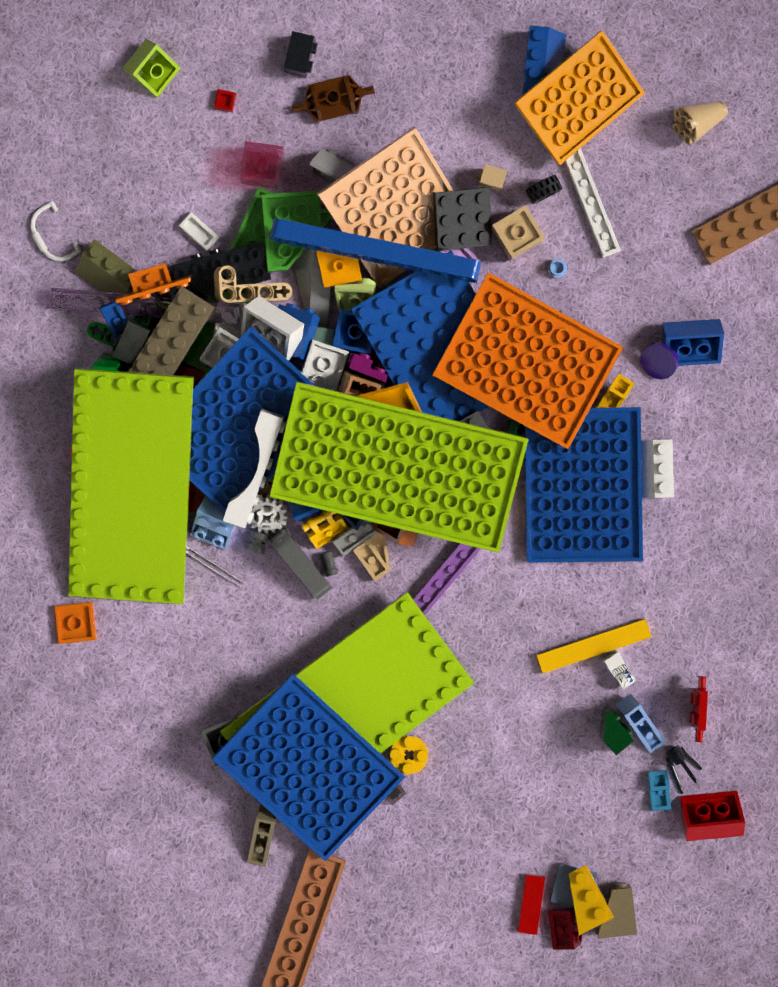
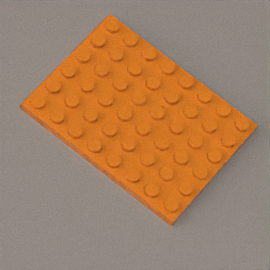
(527, 360)

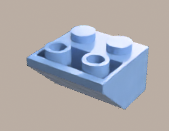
(210, 525)

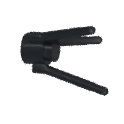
(676, 756)

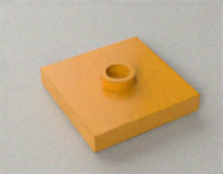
(338, 269)

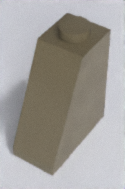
(622, 907)

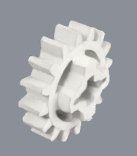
(267, 514)

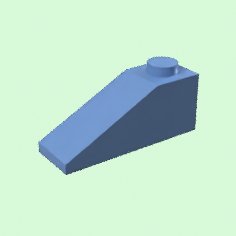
(640, 723)

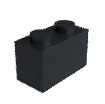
(299, 54)

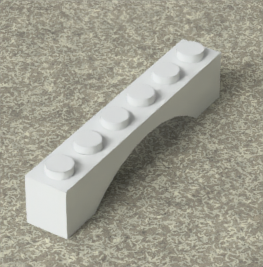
(267, 430)

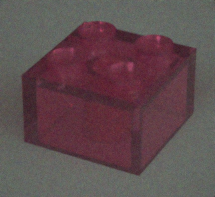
(262, 165)

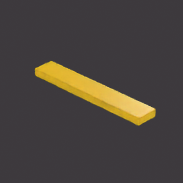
(594, 645)

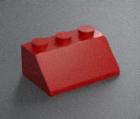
(712, 816)

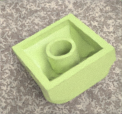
(353, 294)

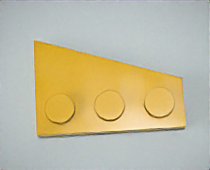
(588, 900)

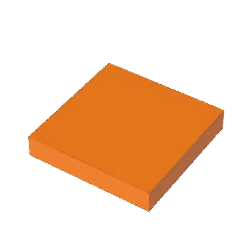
(75, 622)

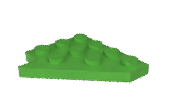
(296, 207)

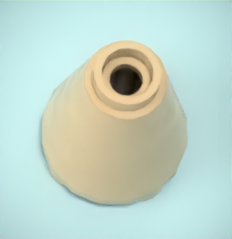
(698, 119)

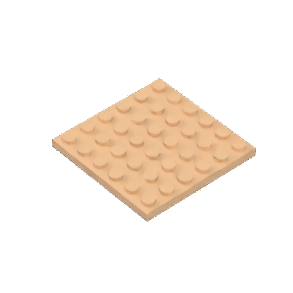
(389, 199)

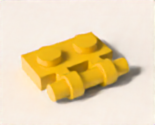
(327, 531)

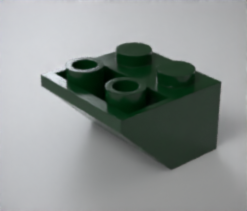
(614, 734)

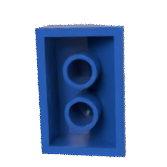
(695, 341)

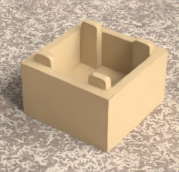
(517, 233)

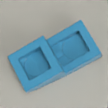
(659, 790)

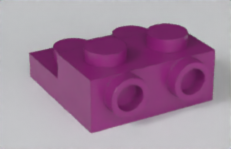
(362, 365)

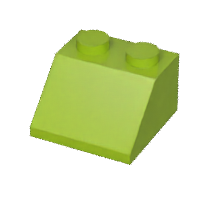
(151, 67)

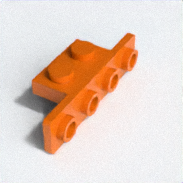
(149, 281)

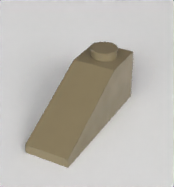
(261, 837)

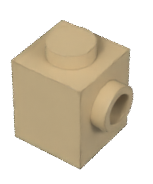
(492, 177)

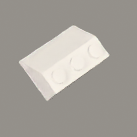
(274, 325)
(657, 469)

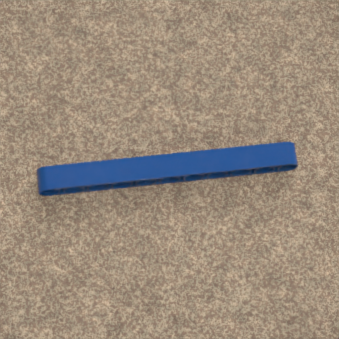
(375, 250)

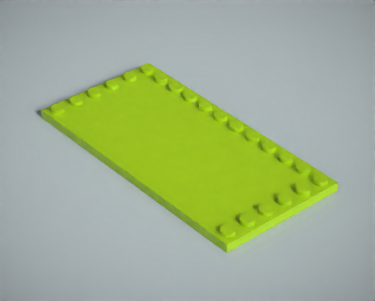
(398, 467)
(130, 485)
(383, 675)

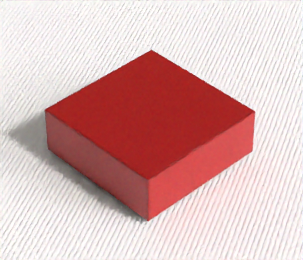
(225, 100)

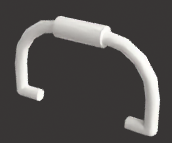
(39, 241)

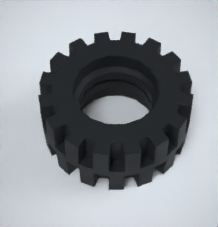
(543, 189)

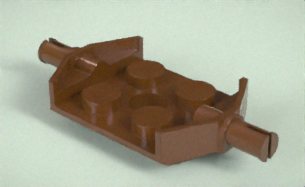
(322, 109)

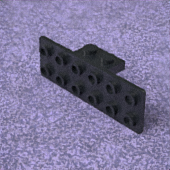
(247, 262)

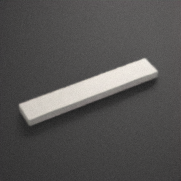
(592, 204)

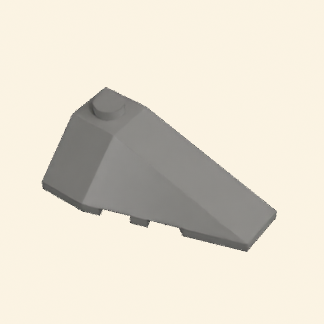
(311, 286)

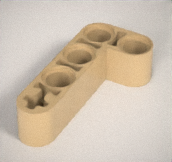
(252, 289)

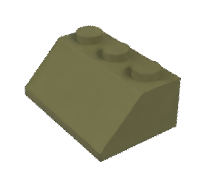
(104, 270)

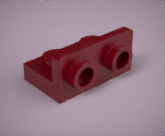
(564, 929)

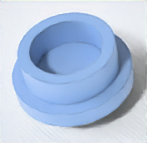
(557, 268)

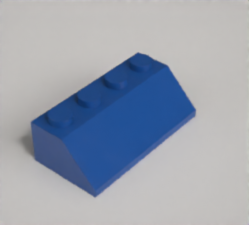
(543, 54)

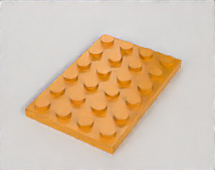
(579, 98)

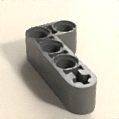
(300, 563)

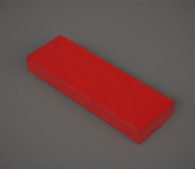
(531, 904)

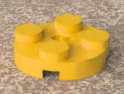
(409, 765)

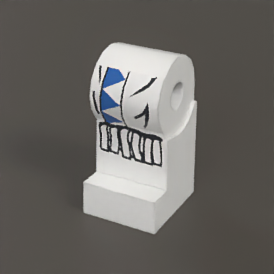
(619, 669)

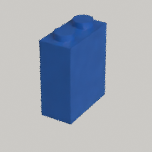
(310, 326)

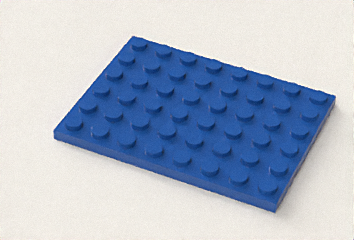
(410, 332)
(226, 413)
(589, 496)
(308, 767)

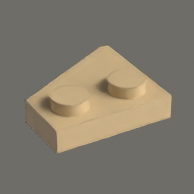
(374, 556)

